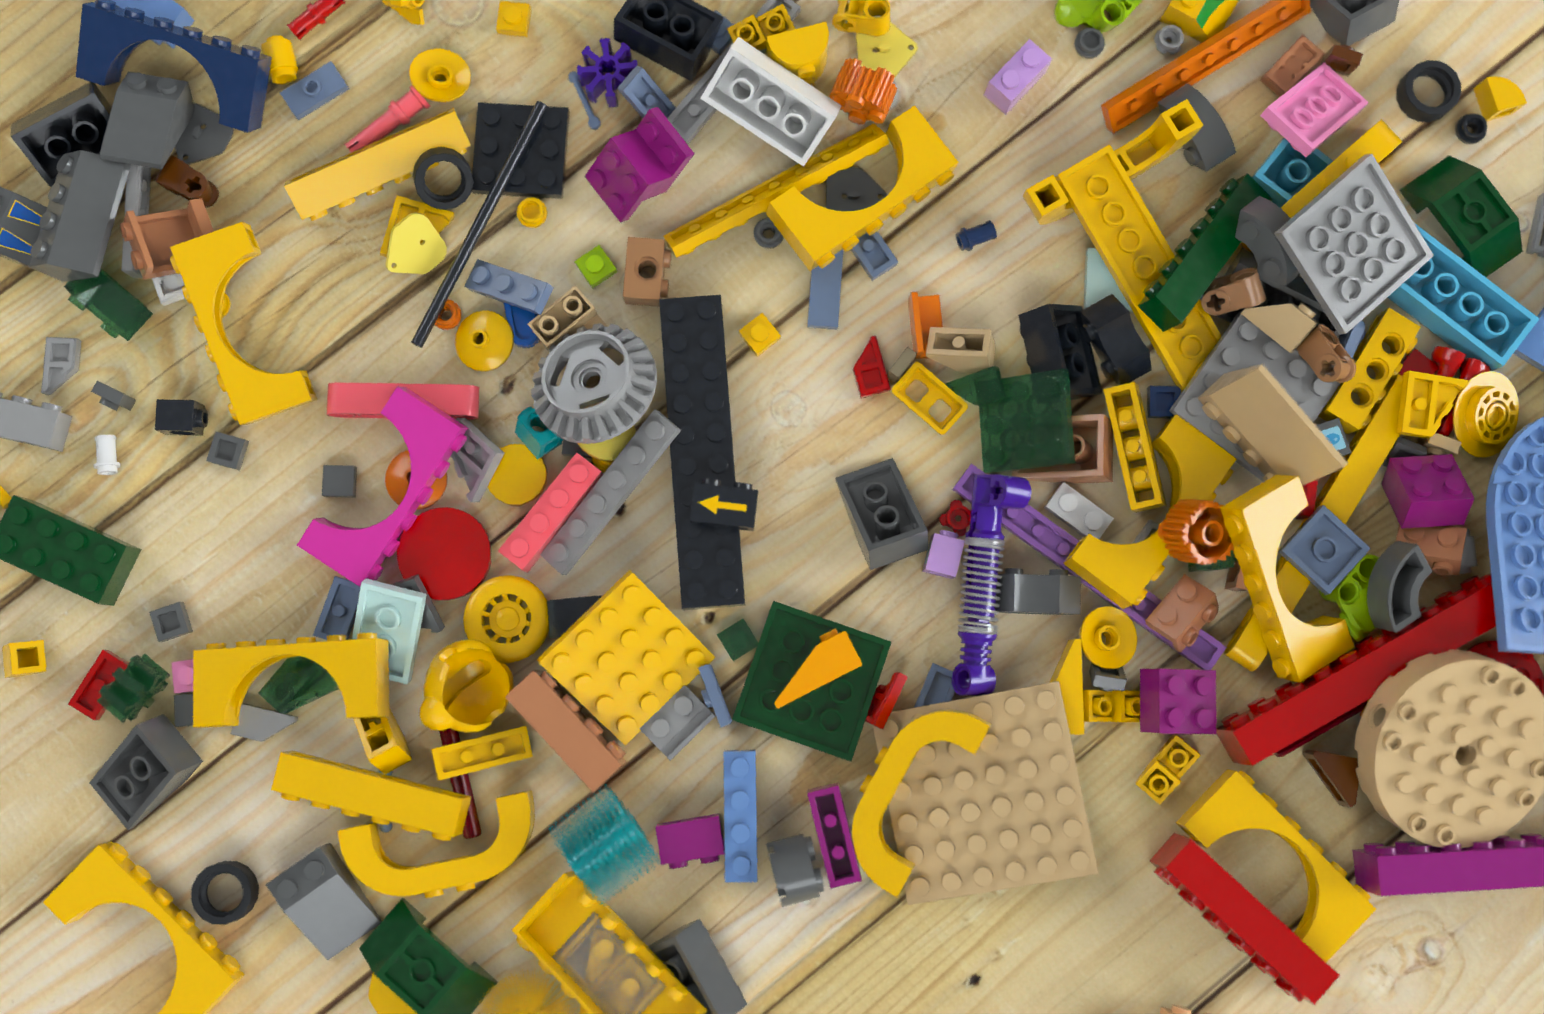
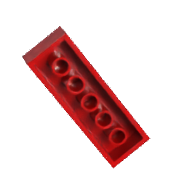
(1245, 919)

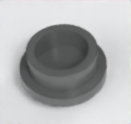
(1089, 43)

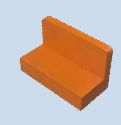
(923, 313)

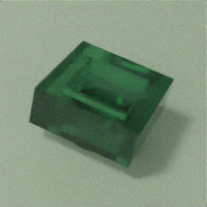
(738, 639)

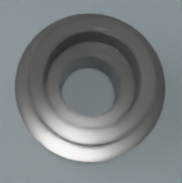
(760, 228)

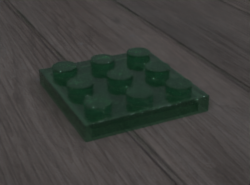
(1029, 424)

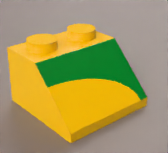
(1199, 17)

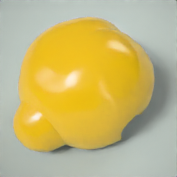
(465, 688)

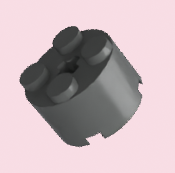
(794, 870)

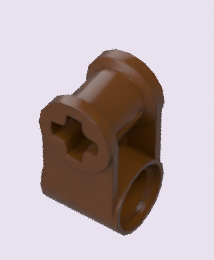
(185, 181)

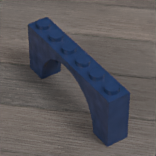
(236, 72)

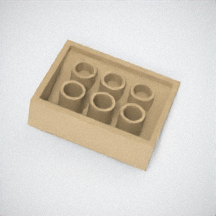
(1269, 426)

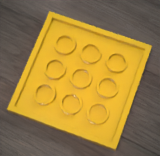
(625, 657)

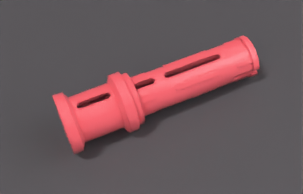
(399, 113)

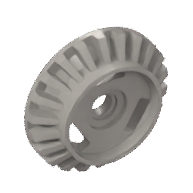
(624, 387)

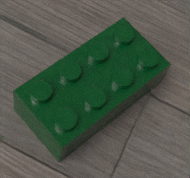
(65, 551)

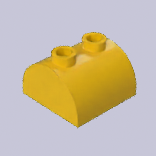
(801, 51)

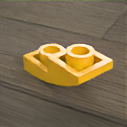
(756, 30)
(1111, 706)
(1167, 768)

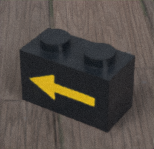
(724, 505)

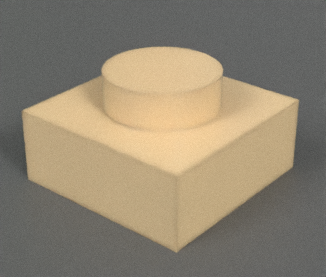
(1440, 445)

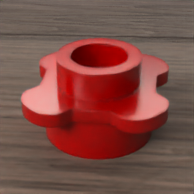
(948, 519)

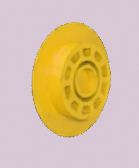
(1486, 414)
(507, 617)

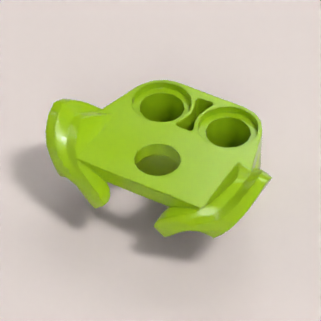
(1091, 13)
(1352, 598)

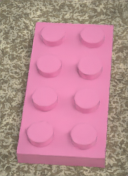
(1314, 109)

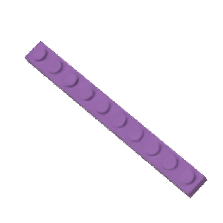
(1057, 545)

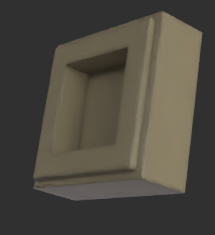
(901, 365)

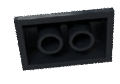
(669, 32)
(63, 127)
(1056, 342)

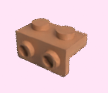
(1440, 545)
(1184, 612)

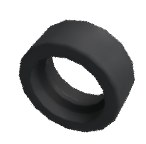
(1444, 76)
(446, 201)
(200, 887)

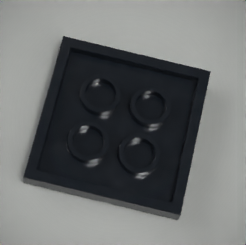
(543, 162)

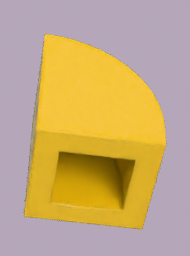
(1498, 97)
(24, 658)

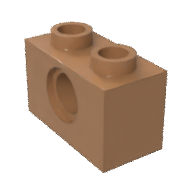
(642, 254)

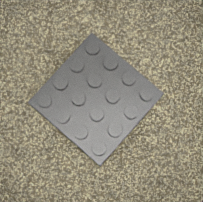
(1354, 244)
(1244, 347)

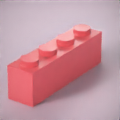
(550, 513)

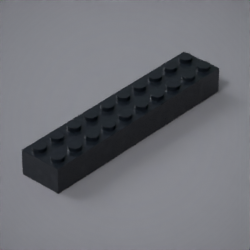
(703, 448)

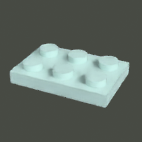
(394, 616)

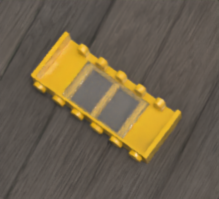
(599, 955)

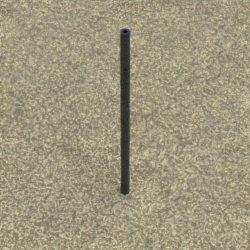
(479, 224)

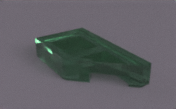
(980, 386)

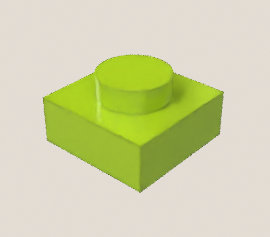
(595, 266)

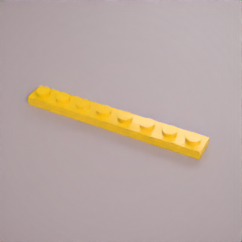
(756, 200)

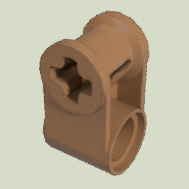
(1236, 292)
(1327, 356)

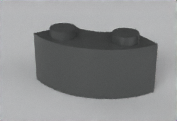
(1213, 140)
(1256, 229)
(1396, 586)
(1039, 593)

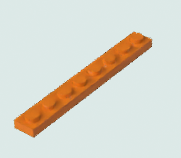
(1202, 61)

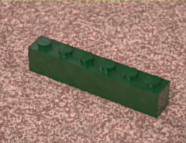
(1199, 256)

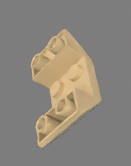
(564, 317)

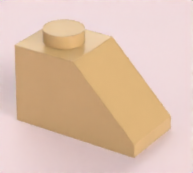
(1283, 323)
(961, 348)

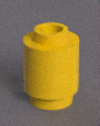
(283, 61)

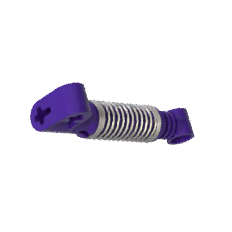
(989, 498)

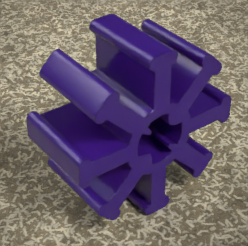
(593, 74)

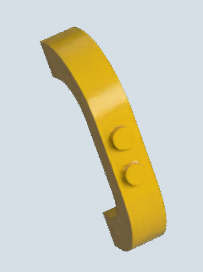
(1378, 140)
(1142, 153)
(873, 853)
(372, 866)

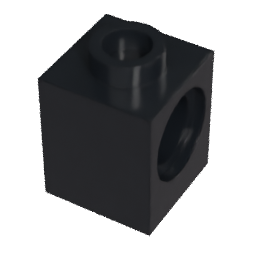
(180, 417)

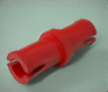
(313, 16)

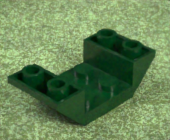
(1469, 213)
(422, 966)

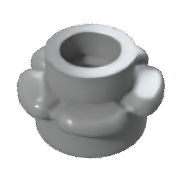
(1173, 33)

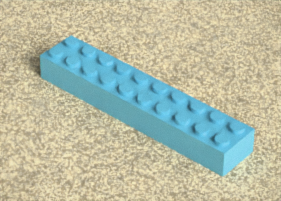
(1442, 294)

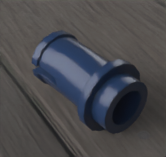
(976, 235)

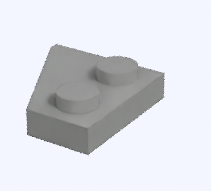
(476, 460)

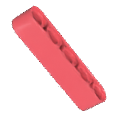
(369, 399)

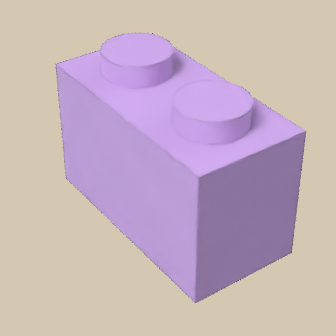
(1017, 76)

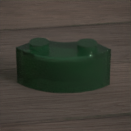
(111, 303)

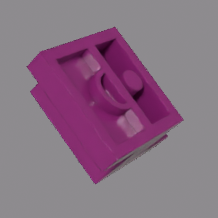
(639, 164)

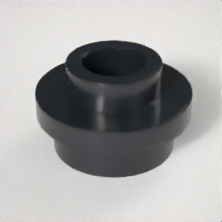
(1478, 125)

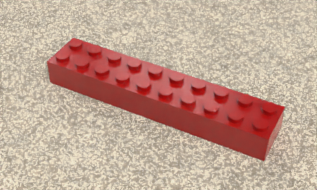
(1357, 675)

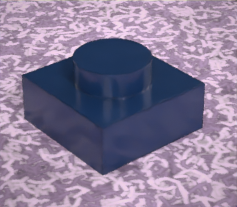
(1160, 401)

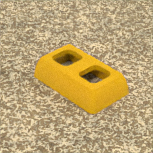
(936, 391)

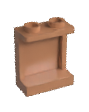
(155, 234)

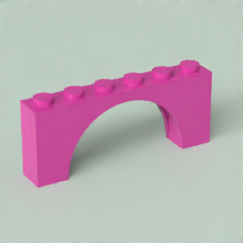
(430, 442)

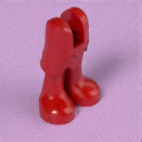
(1449, 363)

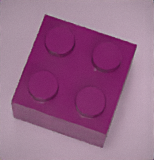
(1427, 491)
(1178, 701)

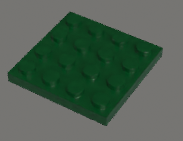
(826, 717)

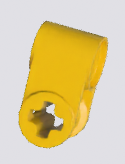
(860, 16)

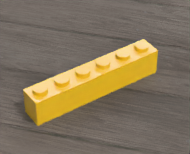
(374, 165)
(371, 794)

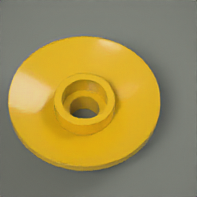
(440, 65)
(496, 344)
(1119, 635)

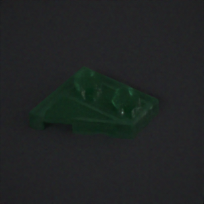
(297, 684)

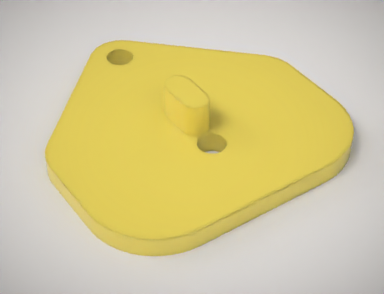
(891, 47)
(406, 249)

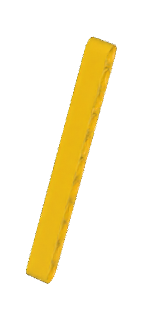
(1341, 497)

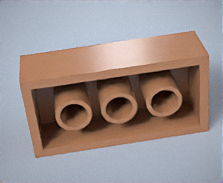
(566, 729)

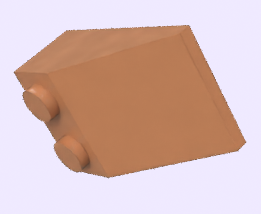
(1092, 454)

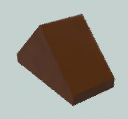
(1337, 774)

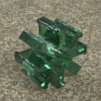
(133, 688)

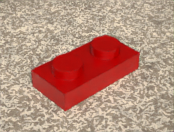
(99, 675)

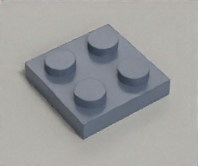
(1324, 550)

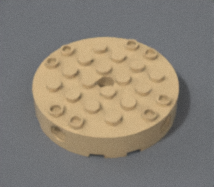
(1453, 748)

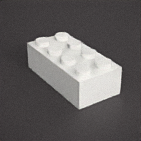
(770, 101)

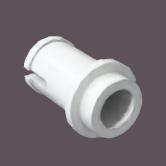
(106, 455)

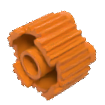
(864, 92)
(1196, 532)

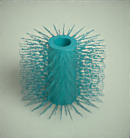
(603, 844)

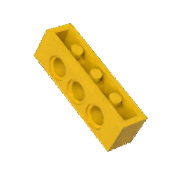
(1400, 336)
(1134, 447)

